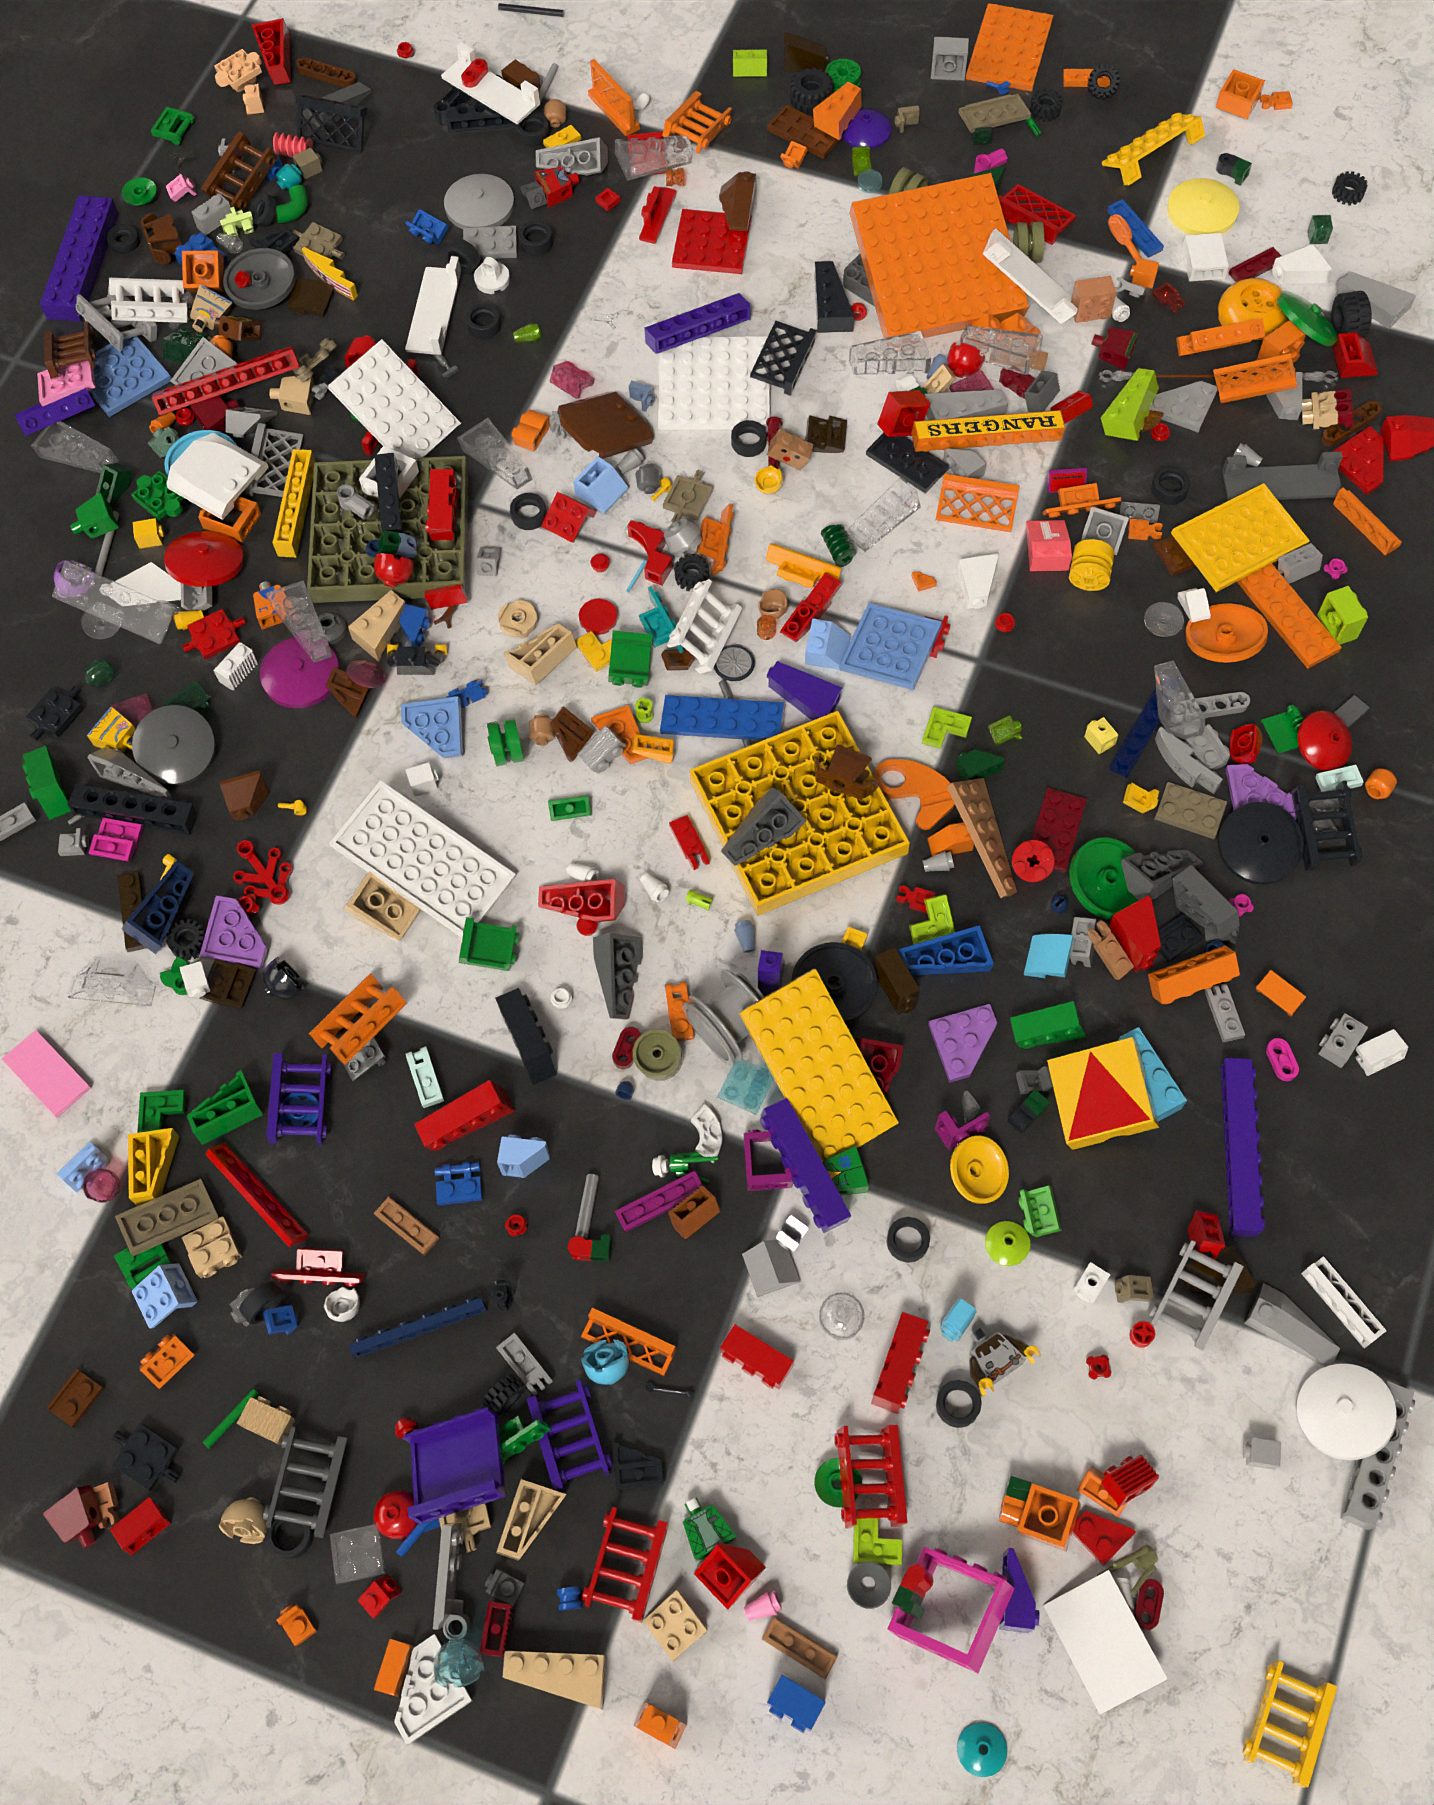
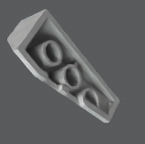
(1285, 1323)

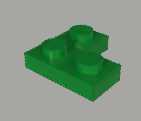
(155, 1105)

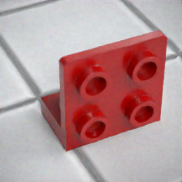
(566, 516)

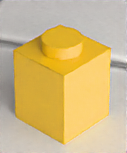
(148, 533)

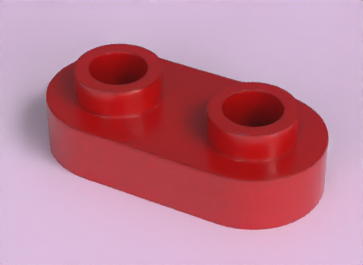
(474, 73)

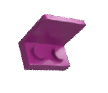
(951, 1136)

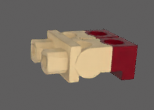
(1328, 409)

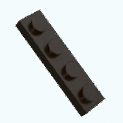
(130, 898)

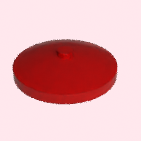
(203, 558)

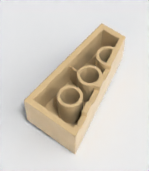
(562, 1674)

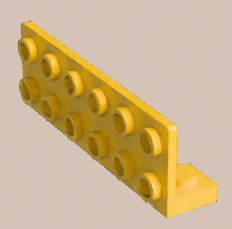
(1128, 155)

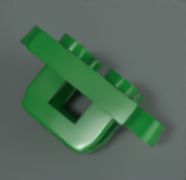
(156, 497)

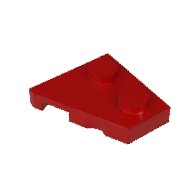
(1101, 1536)

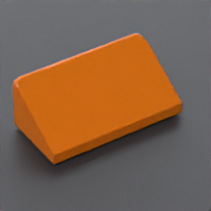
(1092, 1488)

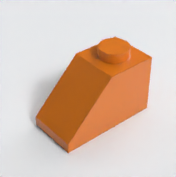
(951, 838)

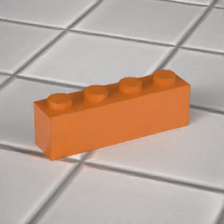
(1194, 975)

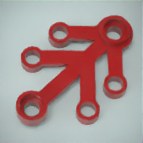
(264, 876)

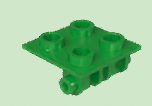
(1284, 729)

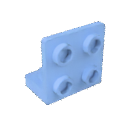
(85, 1161)
(163, 1293)

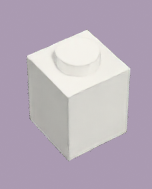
(422, 778)
(195, 979)

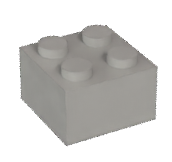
(949, 58)

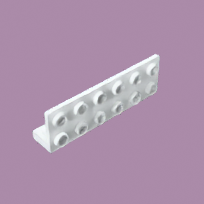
(493, 90)
(1029, 277)
(434, 309)

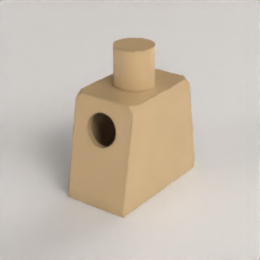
(294, 395)

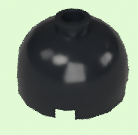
(281, 980)

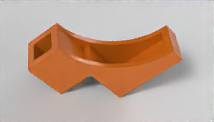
(1013, 323)

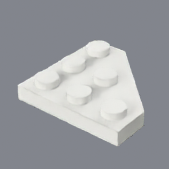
(423, 1700)

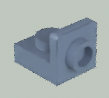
(641, 393)

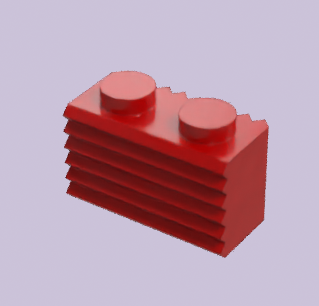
(1129, 1479)

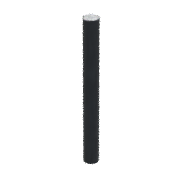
(532, 10)

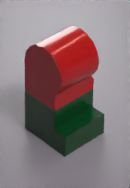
(590, 1249)
(913, 1590)

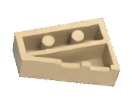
(378, 625)
(542, 654)
(526, 1518)

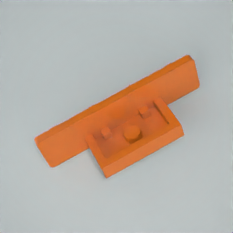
(1079, 498)
(715, 538)

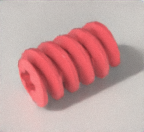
(288, 146)

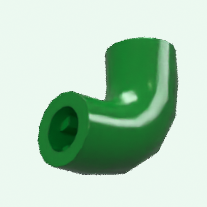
(296, 206)

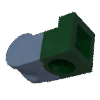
(397, 544)

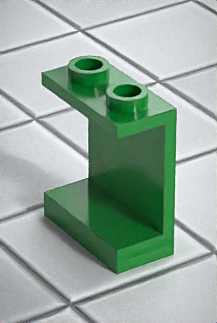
(629, 658)

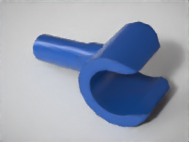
(1002, 88)

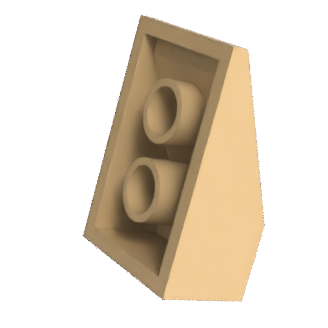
(381, 907)

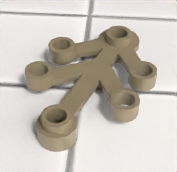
(305, 372)

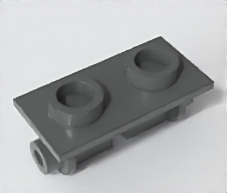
(1140, 511)

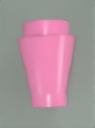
(764, 1606)

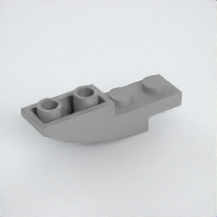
(1179, 758)

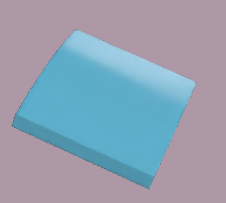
(1049, 955)

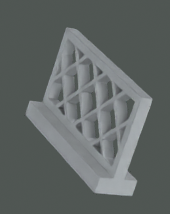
(260, 448)

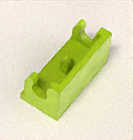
(749, 63)

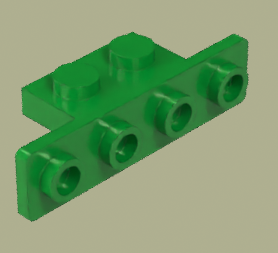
(517, 1436)

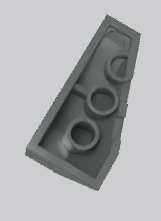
(352, 95)

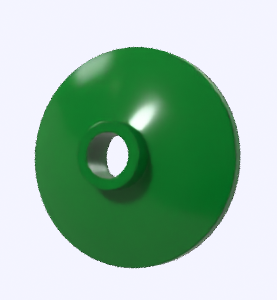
(139, 191)
(824, 1479)

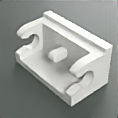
(1381, 1052)

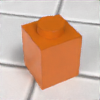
(1144, 272)

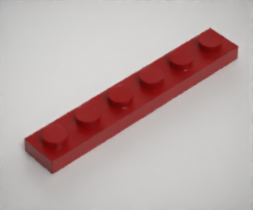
(256, 1194)

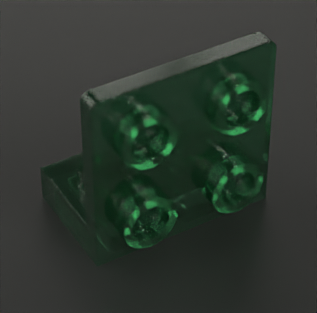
(180, 345)

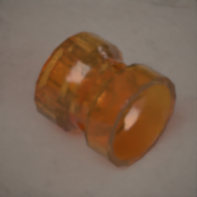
(679, 177)

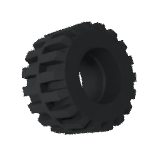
(809, 89)
(1352, 313)

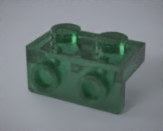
(191, 696)

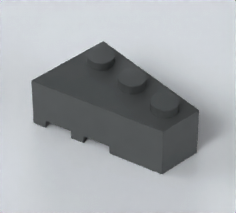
(1204, 903)

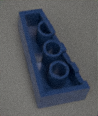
(156, 912)

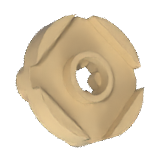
(518, 628)

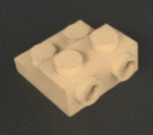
(211, 1248)

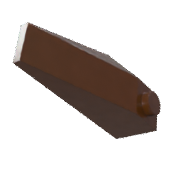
(737, 200)

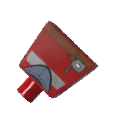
(556, 184)

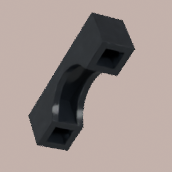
(388, 495)

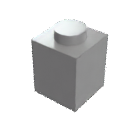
(1262, 1453)

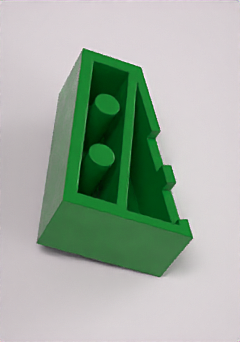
(45, 782)
(1048, 1026)
(226, 1110)

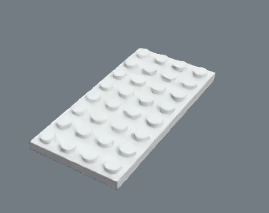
(422, 859)

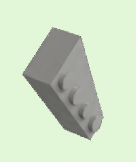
(966, 404)

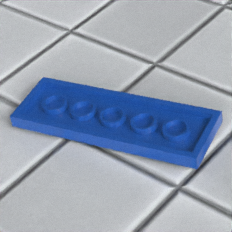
(721, 718)

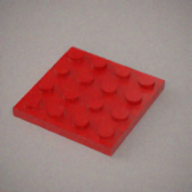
(708, 244)

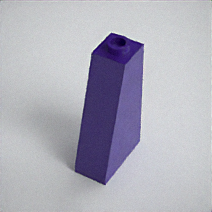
(804, 691)
(770, 971)

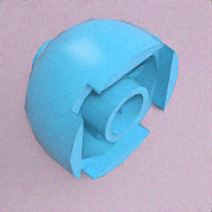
(606, 1361)

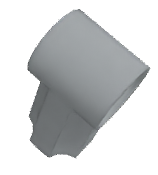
(354, 502)

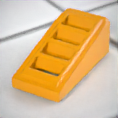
(660, 743)

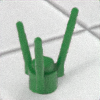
(681, 1162)

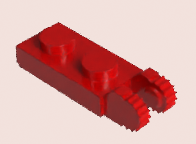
(688, 840)

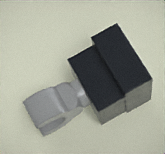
(327, 378)

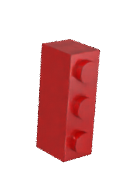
(756, 1357)

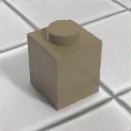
(308, 163)

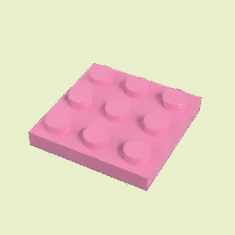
(69, 380)

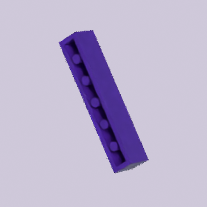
(805, 1166)

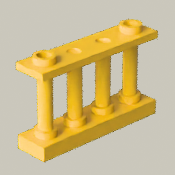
(1316, 1720)

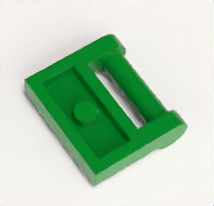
(168, 122)
(130, 1264)

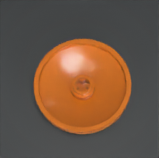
(1229, 634)

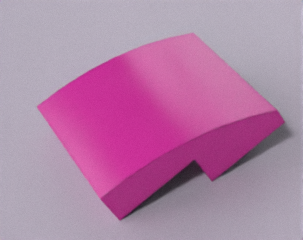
(116, 839)

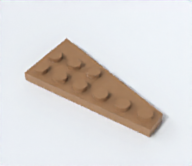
(979, 818)

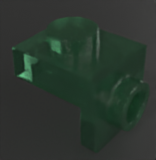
(982, 135)

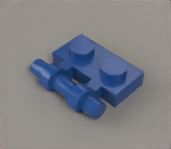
(458, 1190)

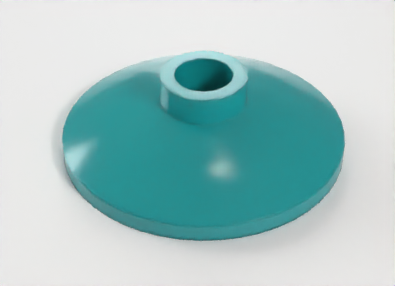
(969, 1755)

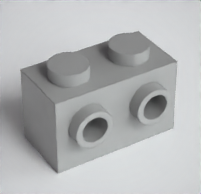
(1342, 1040)

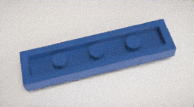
(1141, 233)

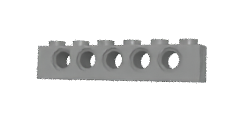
(1354, 1509)

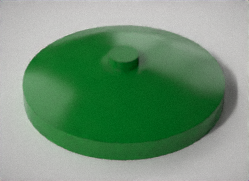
(1307, 318)
(1099, 877)

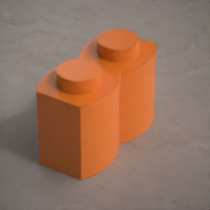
(531, 430)

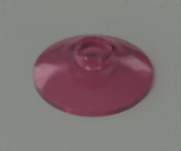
(366, 673)

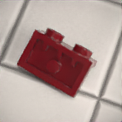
(1016, 381)

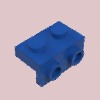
(428, 227)

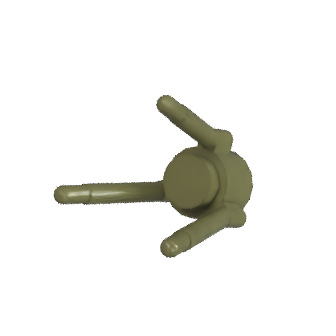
(1142, 1559)

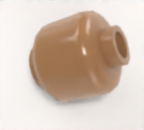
(555, 112)
(541, 730)

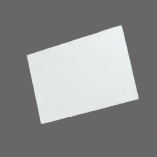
(1104, 1642)

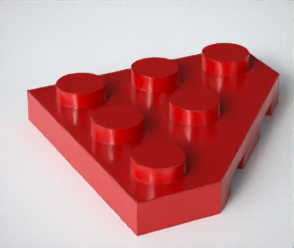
(1363, 460)

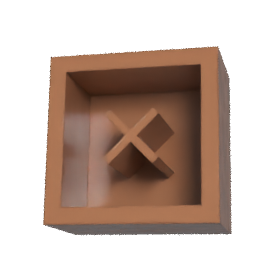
(1093, 298)

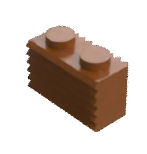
(694, 1212)

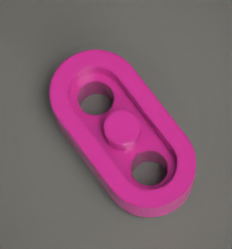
(1283, 1060)

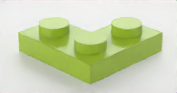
(944, 722)
(939, 921)
(870, 1548)

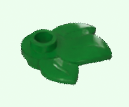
(174, 977)

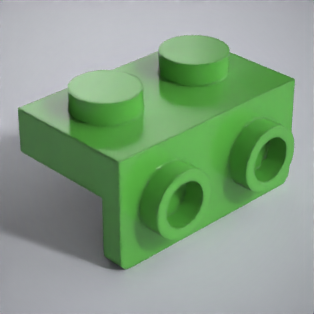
(1040, 1211)

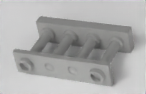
(108, 329)
(1219, 1293)

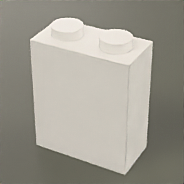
(1205, 257)

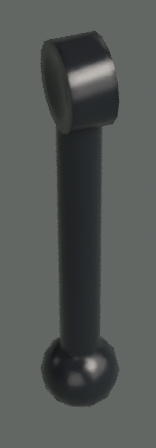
(650, 1388)

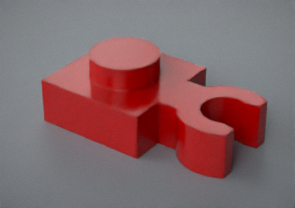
(915, 898)

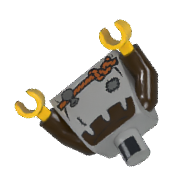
(997, 1358)

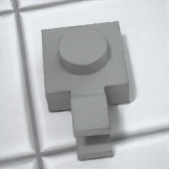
(1135, 289)

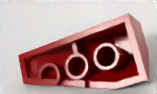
(1407, 436)
(586, 900)

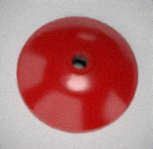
(1317, 740)

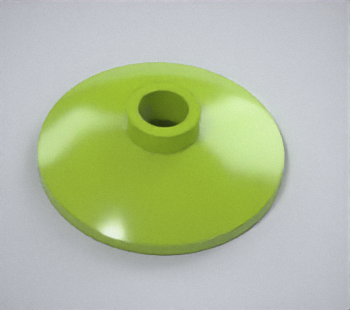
(1000, 1251)

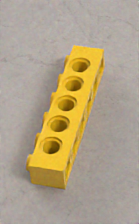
(294, 503)

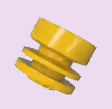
(1091, 565)

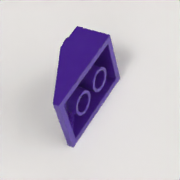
(1021, 1609)

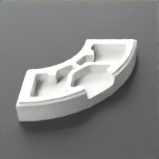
(709, 1132)

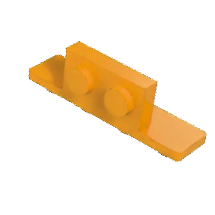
(800, 567)

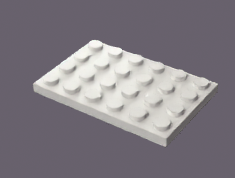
(393, 403)

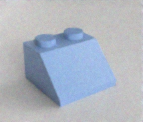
(826, 644)

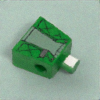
(705, 1529)

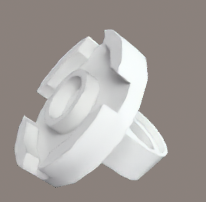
(491, 276)

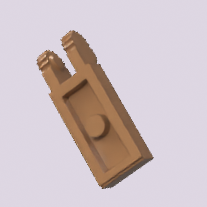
(1110, 951)

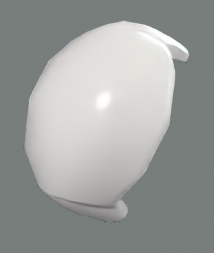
(342, 1304)

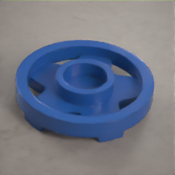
(300, 1119)

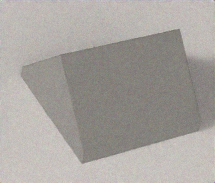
(1105, 527)
(770, 1267)

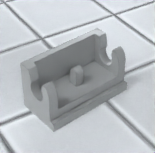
(1300, 563)
(1082, 946)

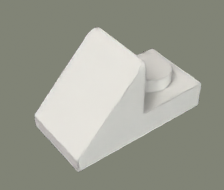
(1195, 604)

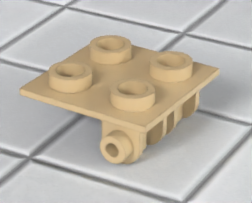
(675, 1625)

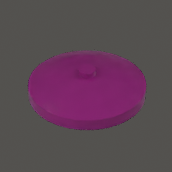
(293, 678)

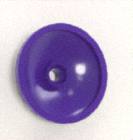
(868, 129)

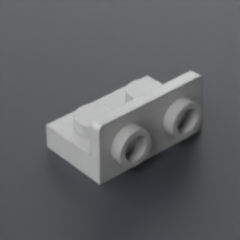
(1209, 749)

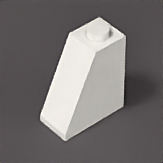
(1302, 267)
(976, 579)

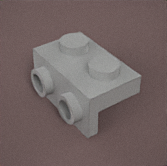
(196, 598)

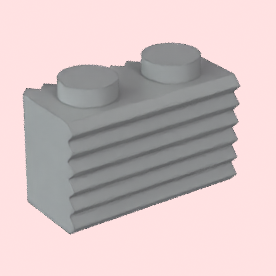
(210, 213)
(602, 749)

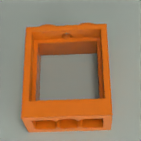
(243, 525)

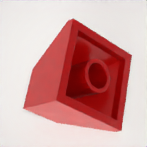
(729, 1572)

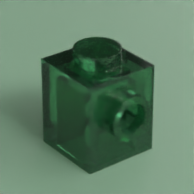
(1320, 229)

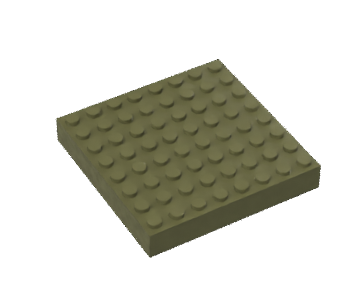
(338, 537)

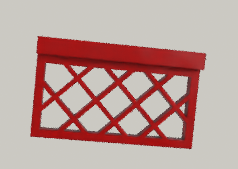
(1018, 212)

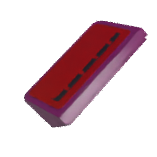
(1065, 478)

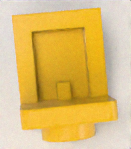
(1140, 799)

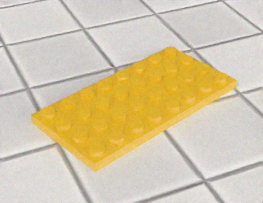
(818, 1066)

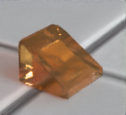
(1152, 419)

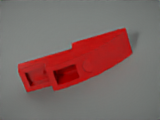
(812, 608)

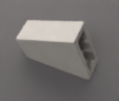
(1288, 402)

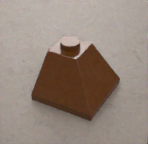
(244, 794)

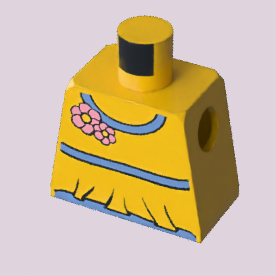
(112, 732)

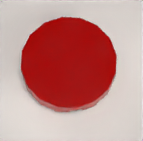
(598, 616)

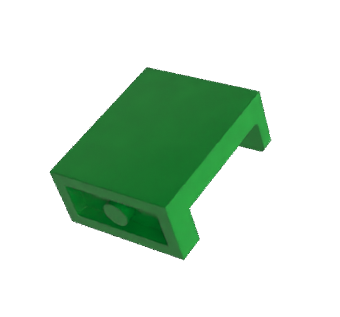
(488, 945)

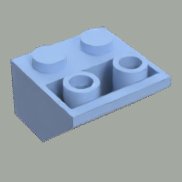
(600, 485)
(521, 1156)

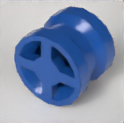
(569, 1598)

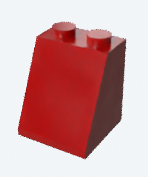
(1137, 933)

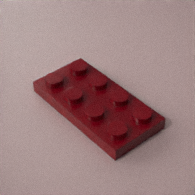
(1059, 825)

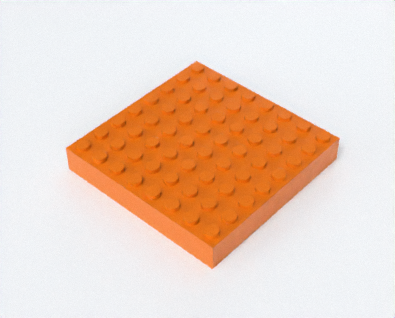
(928, 257)

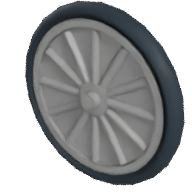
(734, 663)

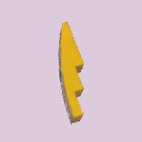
(326, 271)

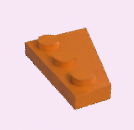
(624, 725)

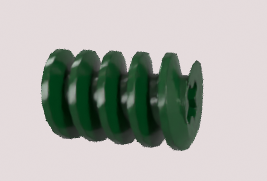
(838, 544)

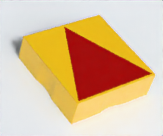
(1102, 1093)

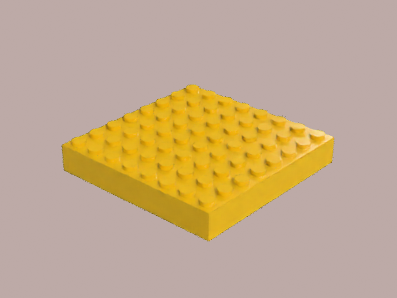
(839, 833)

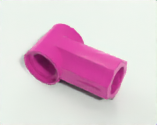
(992, 160)

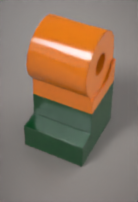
(1014, 1500)

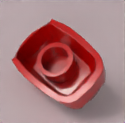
(1245, 744)

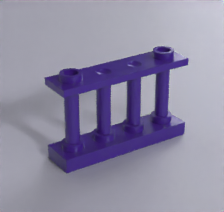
(41, 416)
(278, 1108)
(553, 1454)

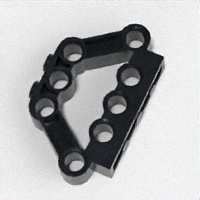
(463, 117)

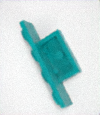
(657, 621)

